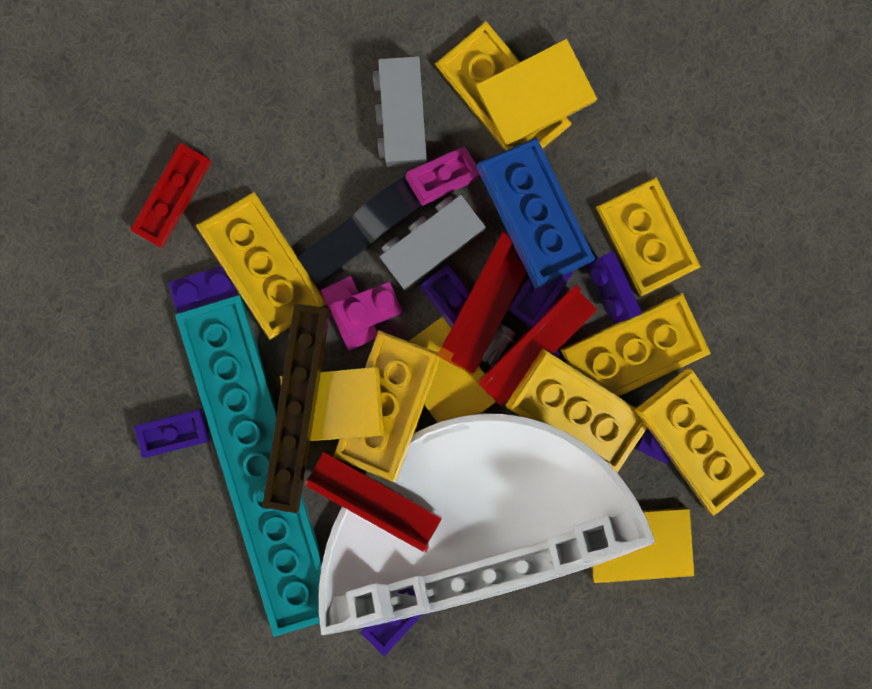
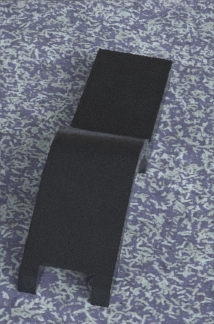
(360, 230)

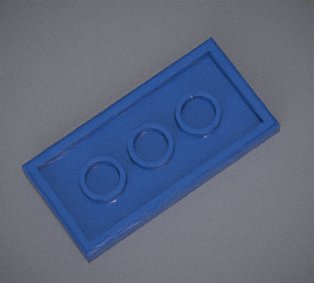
(535, 212)

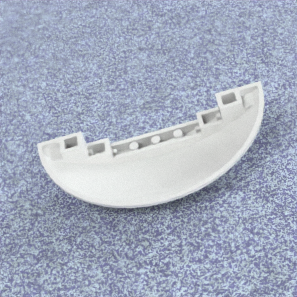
(514, 513)

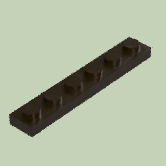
(296, 408)

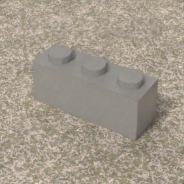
(400, 112)
(431, 241)

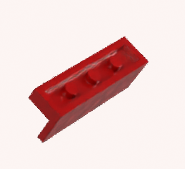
(484, 308)
(547, 333)
(373, 501)

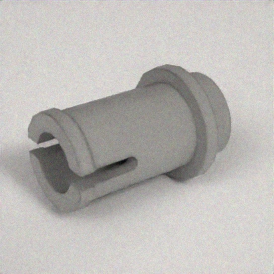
(499, 344)

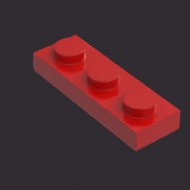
(171, 195)

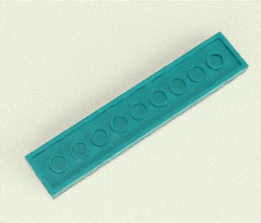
(242, 428)

